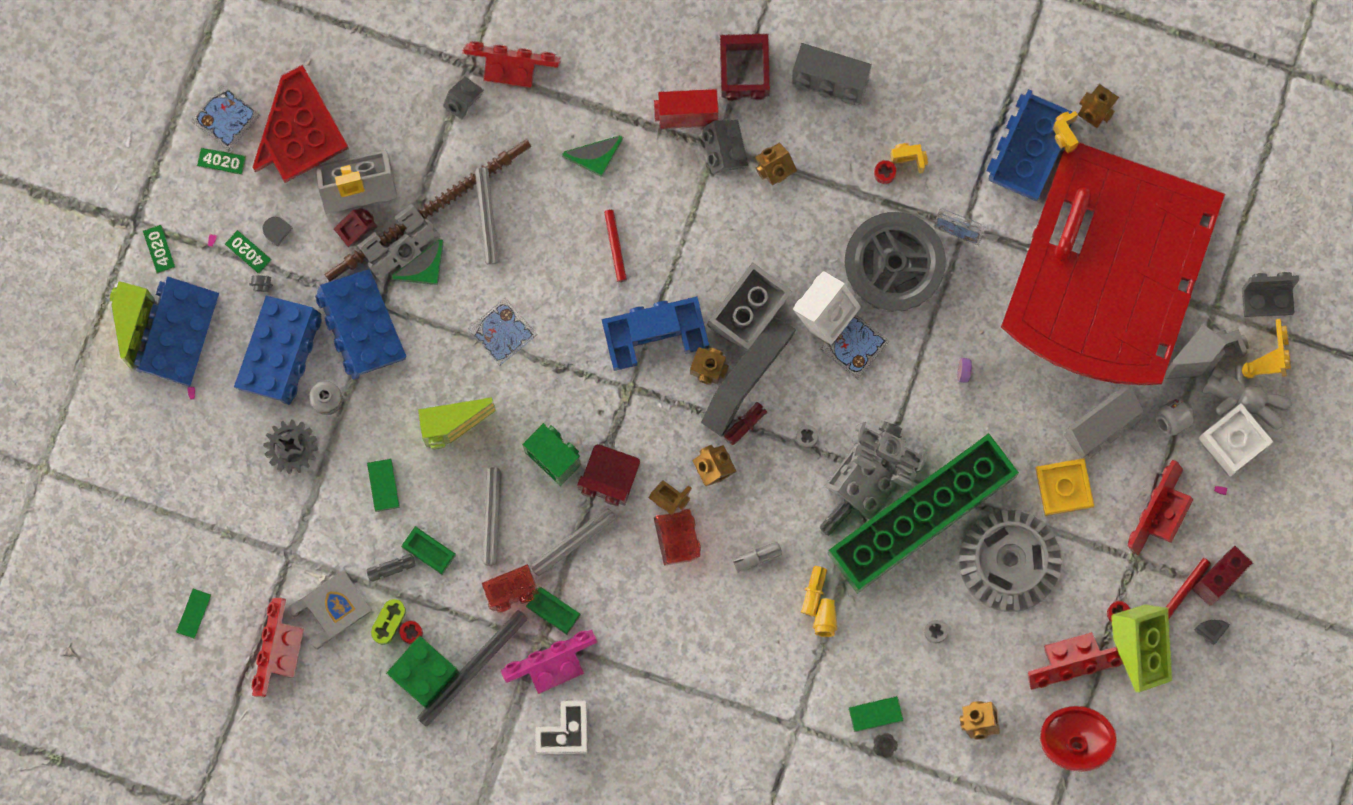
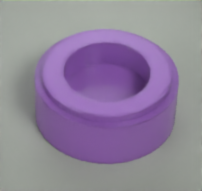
(964, 370)

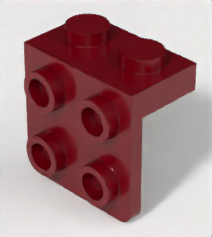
(609, 475)

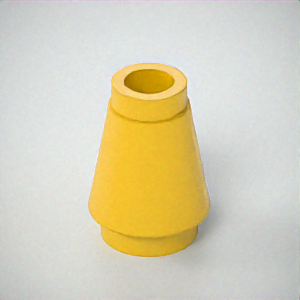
(825, 620)

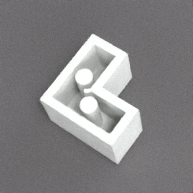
(570, 737)

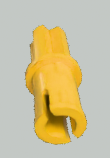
(814, 591)

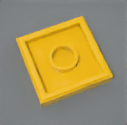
(1064, 487)

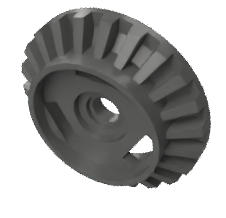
(880, 236)

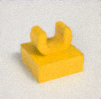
(349, 182)

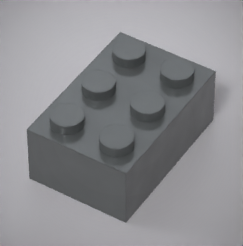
(831, 74)

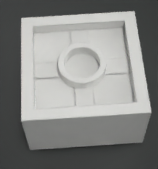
(827, 307)
(1235, 440)

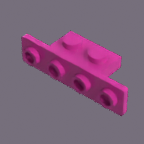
(552, 665)

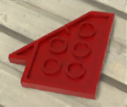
(298, 129)

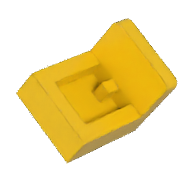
(1064, 135)
(906, 153)

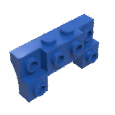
(652, 325)

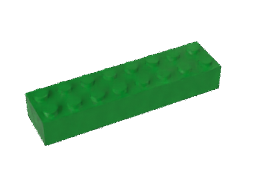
(923, 513)

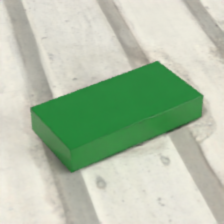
(383, 485)
(428, 550)
(553, 611)
(875, 714)

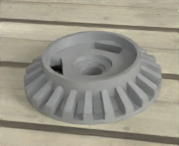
(979, 561)

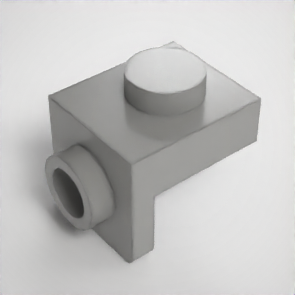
(1236, 339)

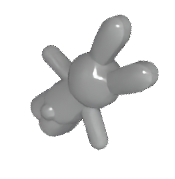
(1251, 397)

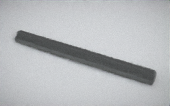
(472, 668)

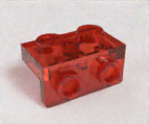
(677, 537)
(510, 588)

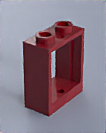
(744, 42)
(1222, 575)

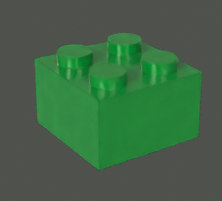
(552, 454)
(422, 671)

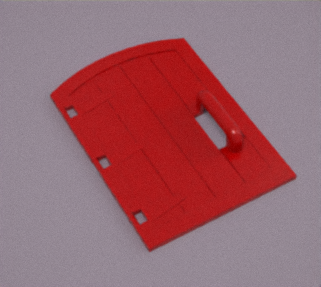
(1120, 295)

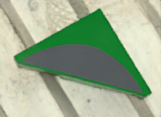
(596, 155)
(424, 267)

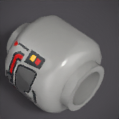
(325, 390)
(1175, 417)

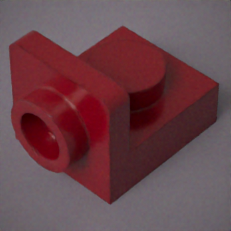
(355, 226)

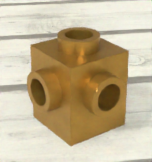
(1096, 110)
(775, 164)
(709, 357)
(714, 465)
(980, 720)

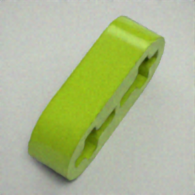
(393, 625)

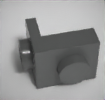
(462, 97)

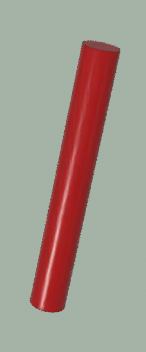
(615, 245)
(1187, 586)

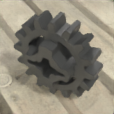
(295, 436)

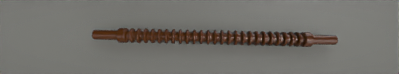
(504, 159)

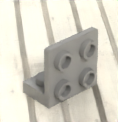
(861, 487)

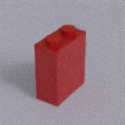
(686, 108)

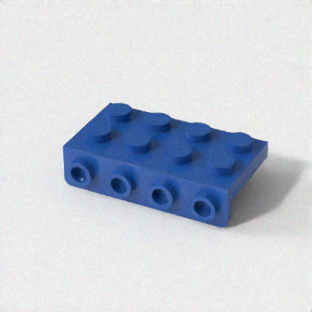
(1029, 148)
(360, 323)
(176, 331)
(278, 349)

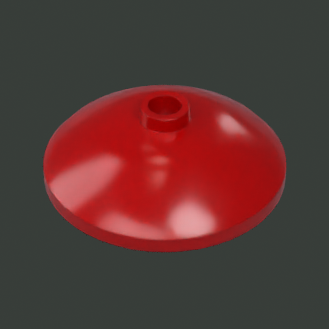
(1081, 729)

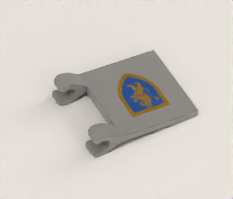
(334, 606)

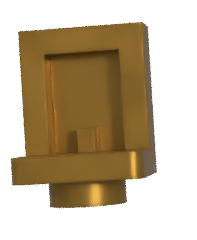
(669, 498)

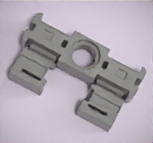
(386, 262)
(907, 459)

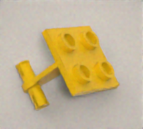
(1273, 362)

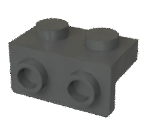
(724, 146)

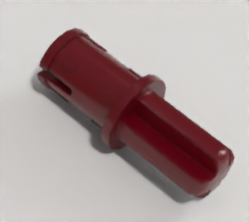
(745, 423)

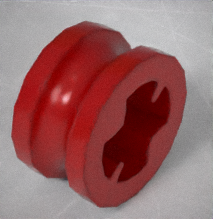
(880, 177)
(1114, 606)
(403, 635)

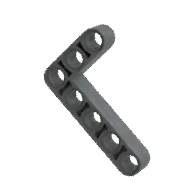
(746, 375)

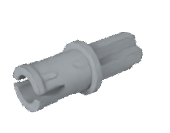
(757, 556)

